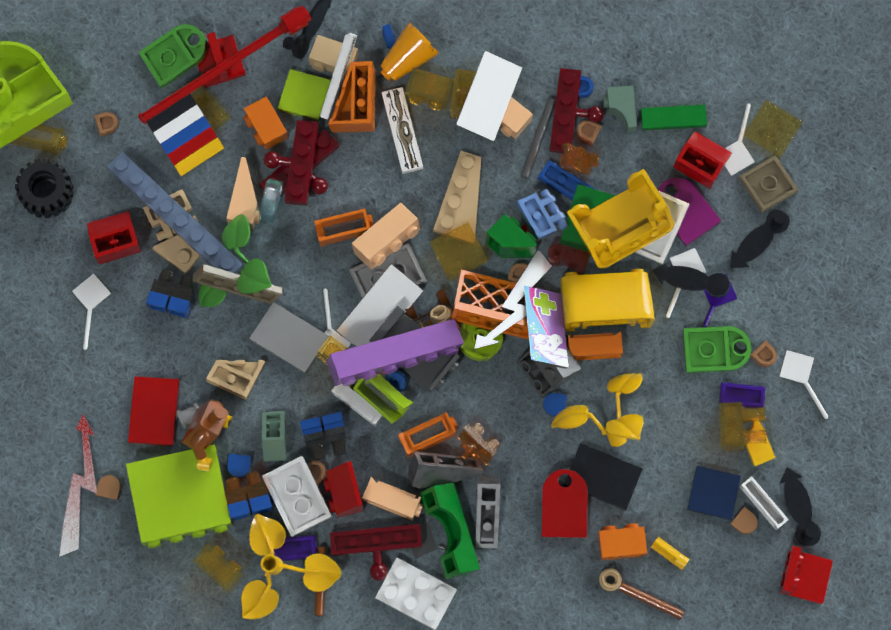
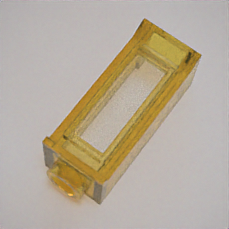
(44, 139)

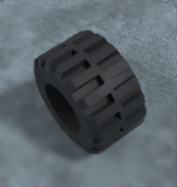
(51, 203)

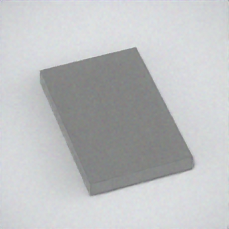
(403, 260)
(289, 337)

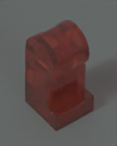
(569, 257)

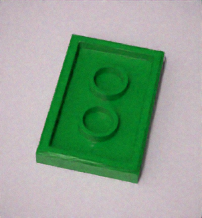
(591, 198)

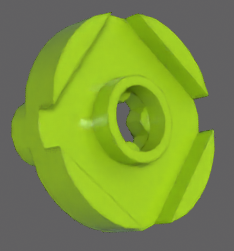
(482, 353)

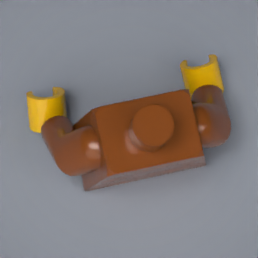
(205, 429)

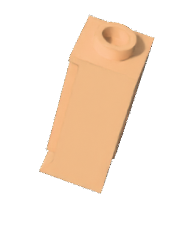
(392, 499)

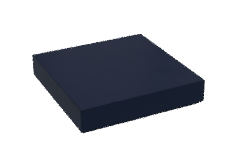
(713, 492)

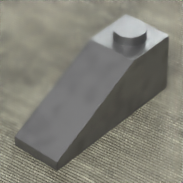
(439, 469)
(487, 511)

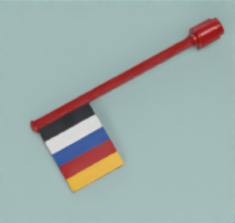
(178, 119)

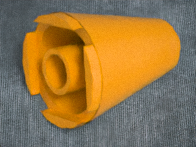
(407, 53)

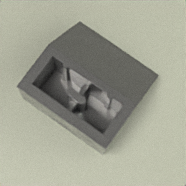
(547, 376)

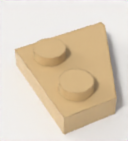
(177, 253)
(235, 376)

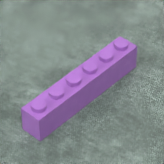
(395, 352)

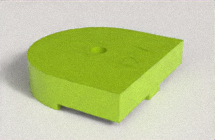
(27, 91)

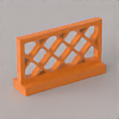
(475, 314)

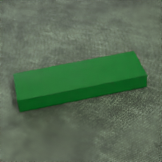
(673, 117)

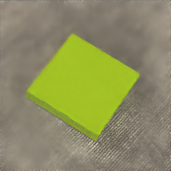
(304, 95)

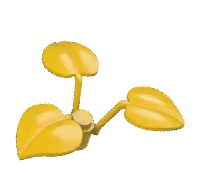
(617, 430)
(265, 536)

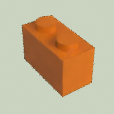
(265, 123)
(622, 543)

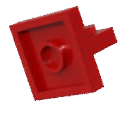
(218, 51)

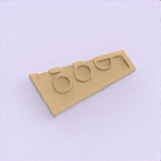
(461, 196)

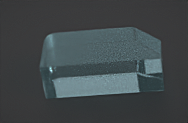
(270, 200)

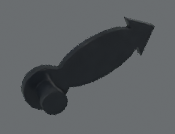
(301, 43)
(760, 238)
(693, 279)
(800, 508)

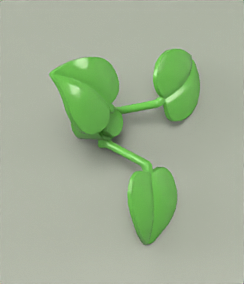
(254, 274)

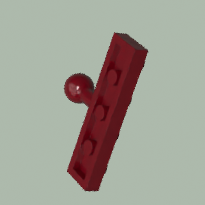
(567, 110)
(325, 147)
(300, 162)
(376, 541)

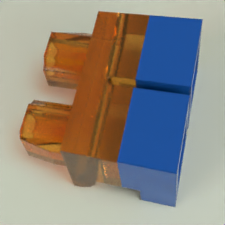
(237, 499)

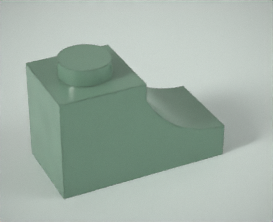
(621, 103)
(274, 436)

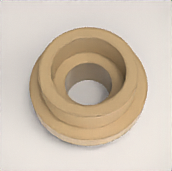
(440, 314)
(610, 572)

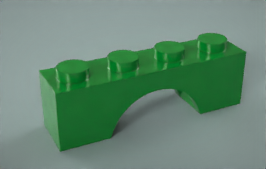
(444, 505)

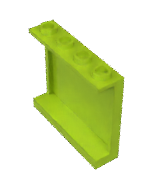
(177, 498)

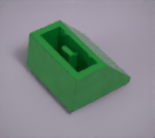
(510, 240)

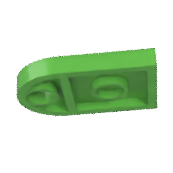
(173, 55)
(713, 349)

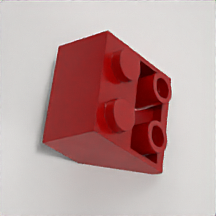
(702, 159)
(113, 238)

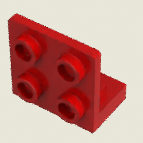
(805, 576)

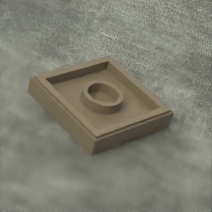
(768, 184)

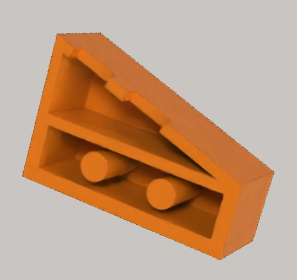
(356, 102)

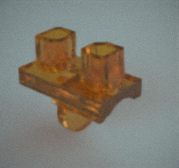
(578, 159)
(476, 445)

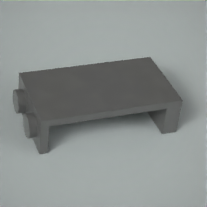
(426, 373)

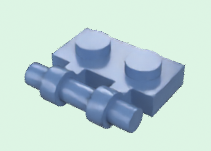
(536, 216)

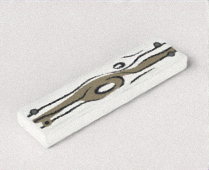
(338, 75)
(402, 130)

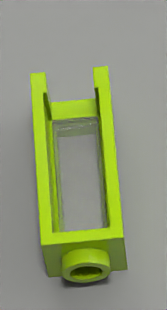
(383, 397)

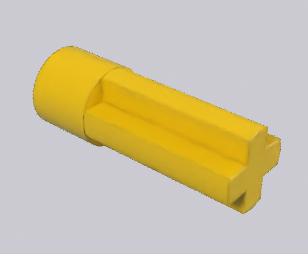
(670, 553)

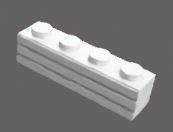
(357, 403)
(763, 503)

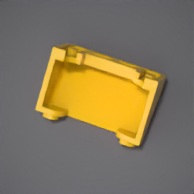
(623, 222)
(606, 299)

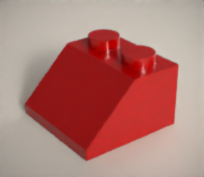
(344, 490)

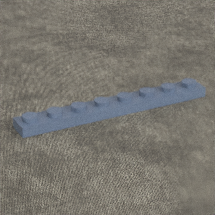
(173, 215)

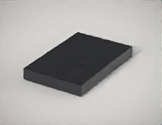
(605, 476)

